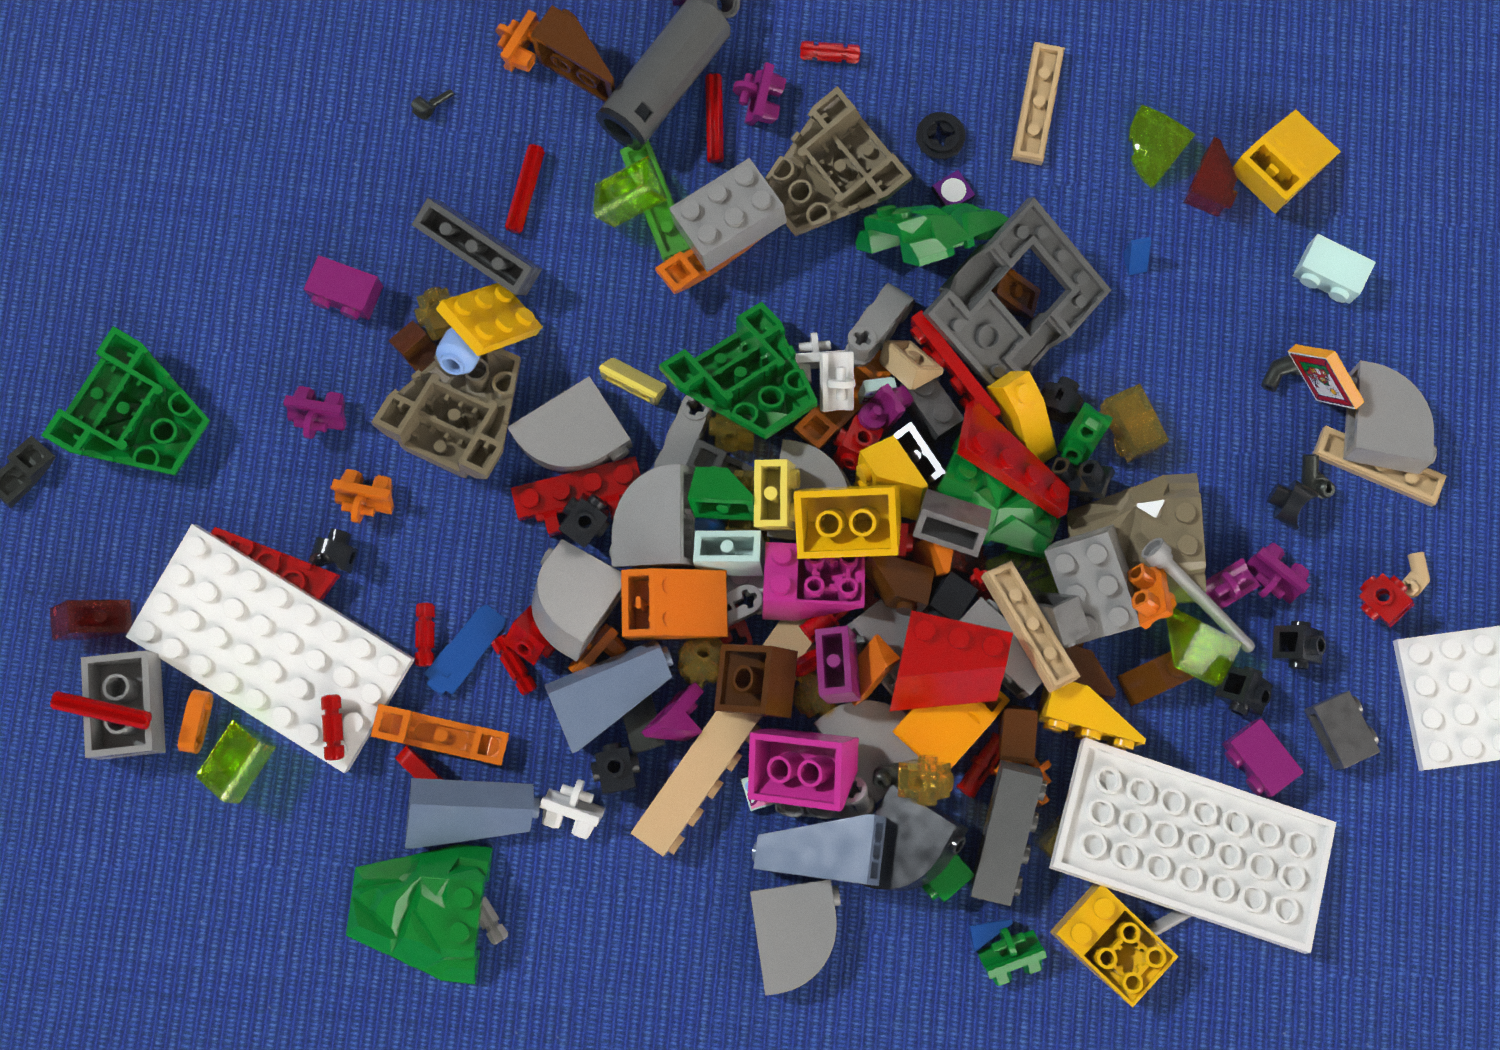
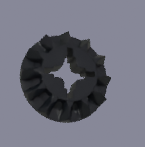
(949, 126)

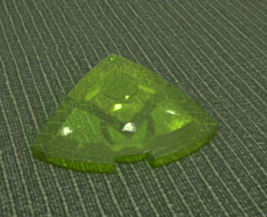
(1156, 143)

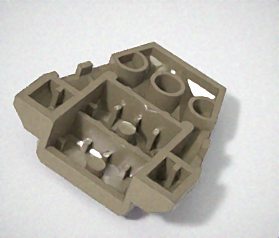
(834, 167)
(454, 418)
(1158, 508)

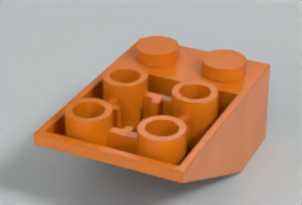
(673, 604)

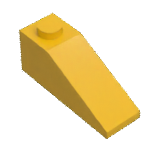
(1024, 412)

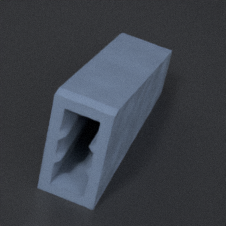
(607, 690)
(467, 811)
(828, 850)

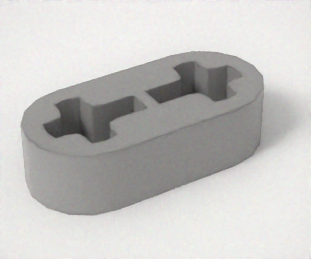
(743, 612)

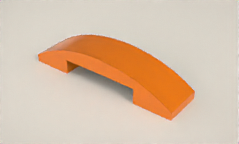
(685, 270)
(820, 427)
(439, 734)

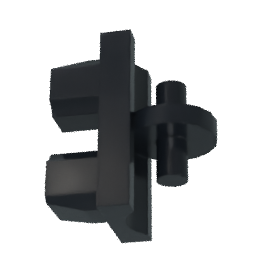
(1085, 479)

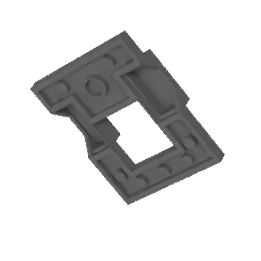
(978, 322)

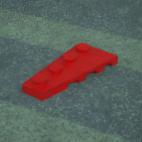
(1005, 458)
(305, 575)

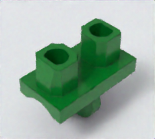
(1084, 434)
(1010, 954)

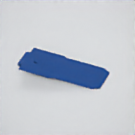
(464, 651)

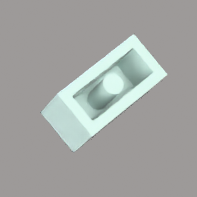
(1333, 269)
(734, 551)

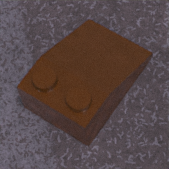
(568, 51)

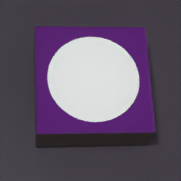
(953, 190)

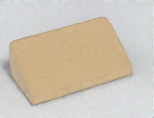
(909, 363)

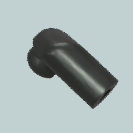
(1276, 370)
(1313, 478)
(885, 775)

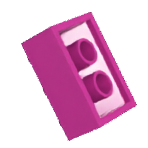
(801, 768)

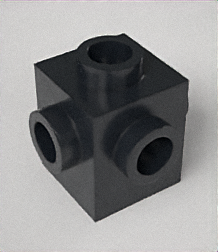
(581, 529)
(1298, 644)
(1244, 691)
(625, 777)

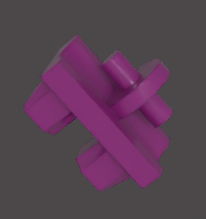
(756, 93)
(885, 408)
(314, 414)
(1276, 576)
(1231, 584)

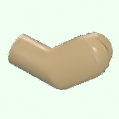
(1418, 576)

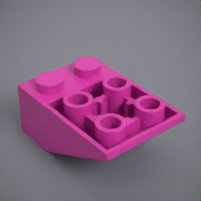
(809, 587)

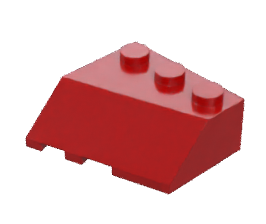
(949, 663)

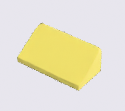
(632, 380)

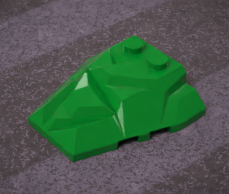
(927, 231)
(747, 375)
(129, 411)
(1013, 518)
(424, 909)

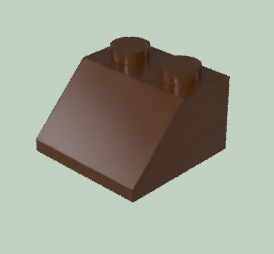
(756, 680)

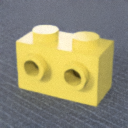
(774, 494)

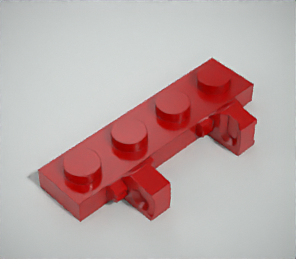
(944, 355)
(549, 496)

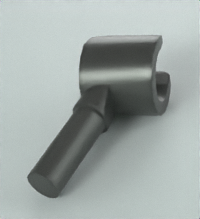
(424, 108)

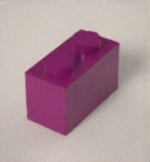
(343, 288)
(837, 664)
(1261, 759)

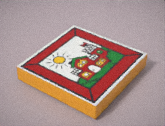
(1326, 376)

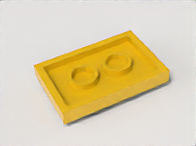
(489, 318)

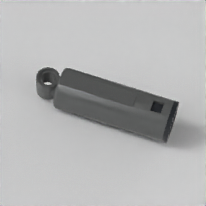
(666, 71)

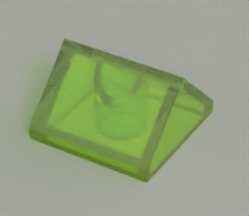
(628, 193)
(1200, 648)
(235, 763)

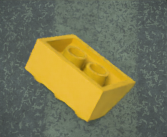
(848, 521)

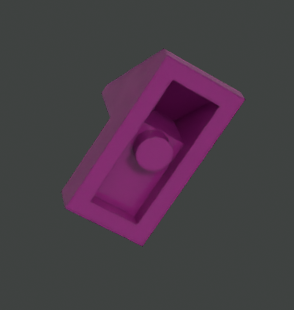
(674, 719)

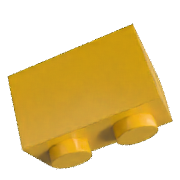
(888, 465)

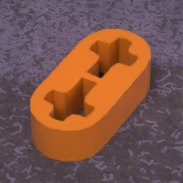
(195, 721)

